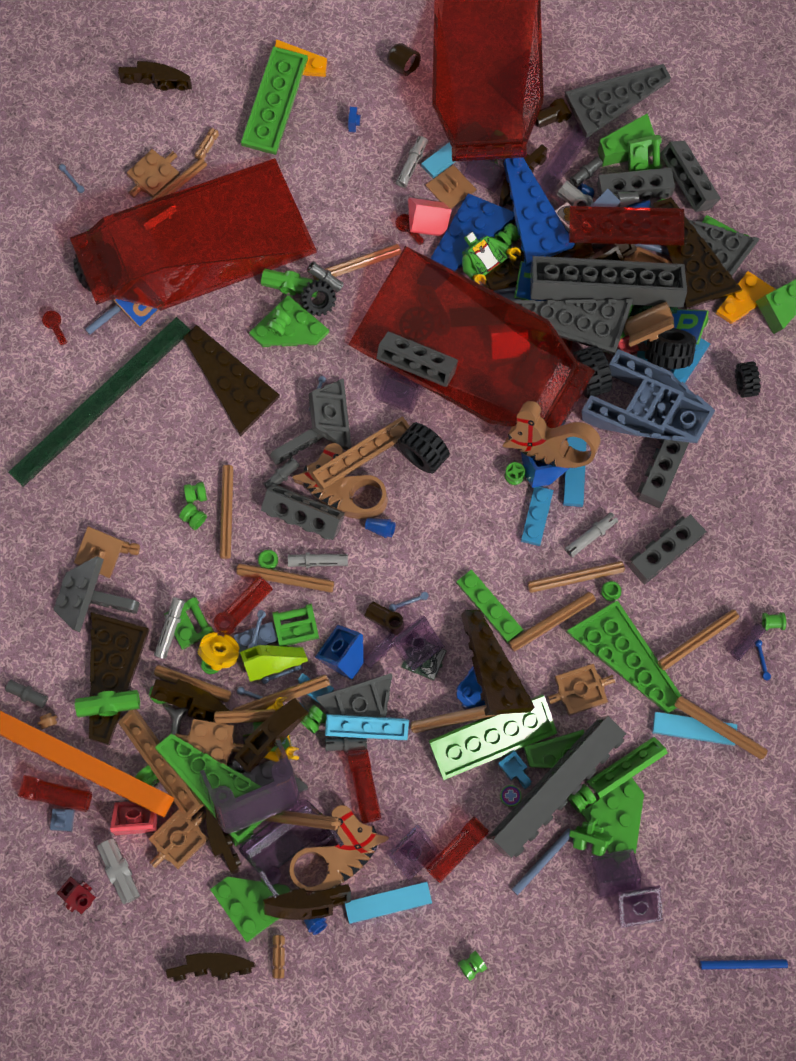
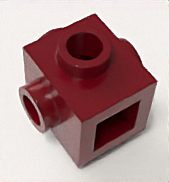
(76, 895)

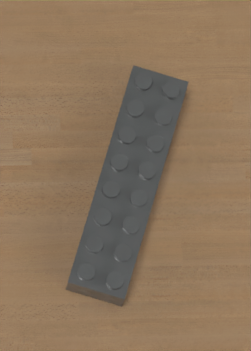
(607, 279)
(556, 786)

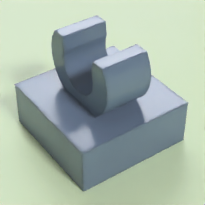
(62, 820)

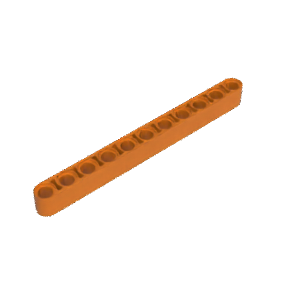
(85, 765)

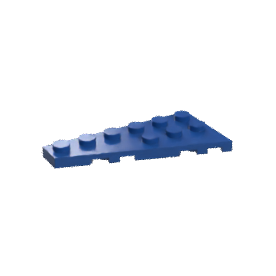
(473, 215)
(535, 217)

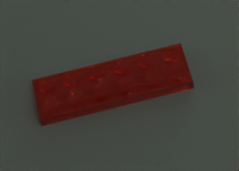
(626, 225)

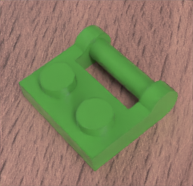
(639, 153)
(185, 631)
(296, 631)

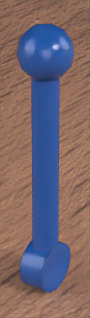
(766, 676)

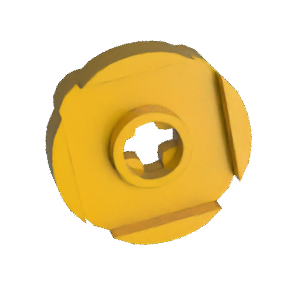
(216, 659)

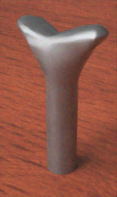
(176, 716)

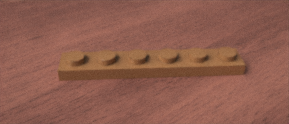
(359, 454)
(145, 743)

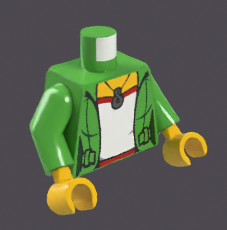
(484, 256)

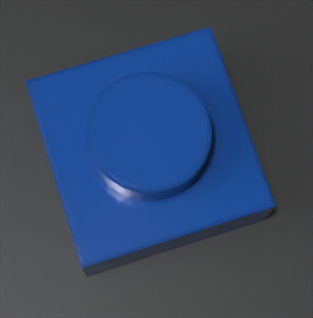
(354, 119)

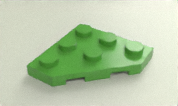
(301, 330)
(619, 815)
(244, 904)

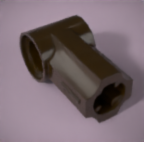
(555, 112)
(383, 617)

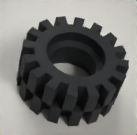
(323, 307)
(747, 379)

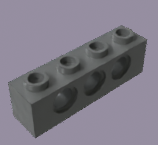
(690, 176)
(642, 179)
(417, 359)
(655, 495)
(331, 517)
(688, 527)

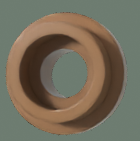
(47, 721)

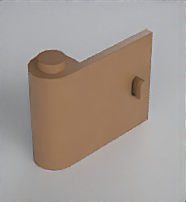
(649, 324)

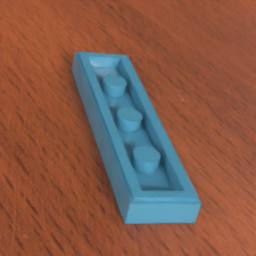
(575, 478)

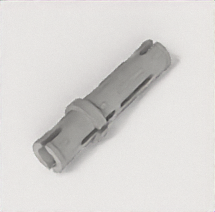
(415, 155)
(597, 530)
(309, 560)
(170, 625)

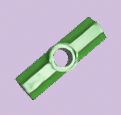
(286, 282)
(107, 703)

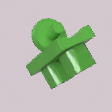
(593, 834)

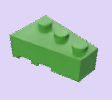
(614, 147)
(779, 306)

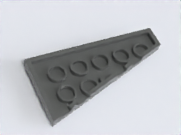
(606, 100)
(728, 246)
(585, 321)

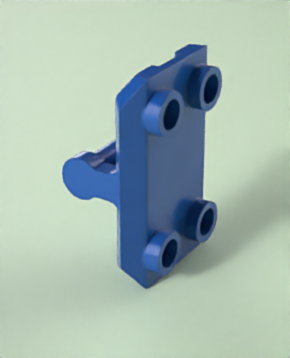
(469, 691)

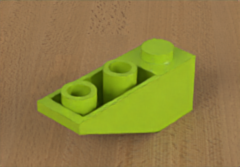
(267, 660)

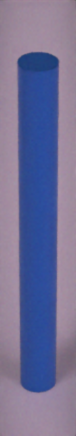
(744, 964)

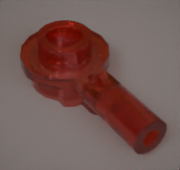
(402, 224)
(52, 320)

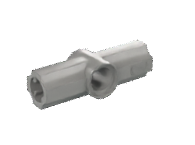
(573, 196)
(118, 871)

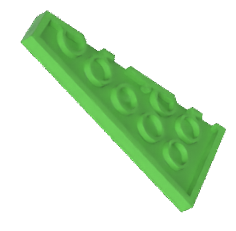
(622, 648)
(189, 762)

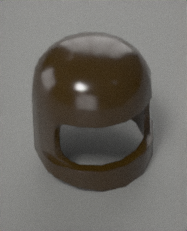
(398, 57)

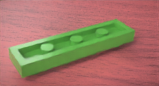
(489, 606)
(627, 767)

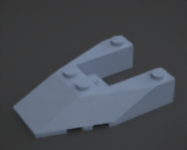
(659, 408)

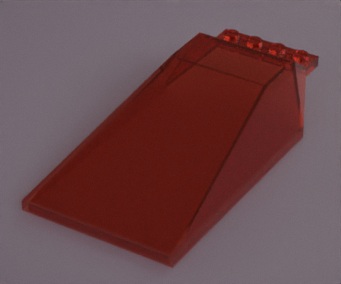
(487, 75)
(195, 240)
(500, 346)

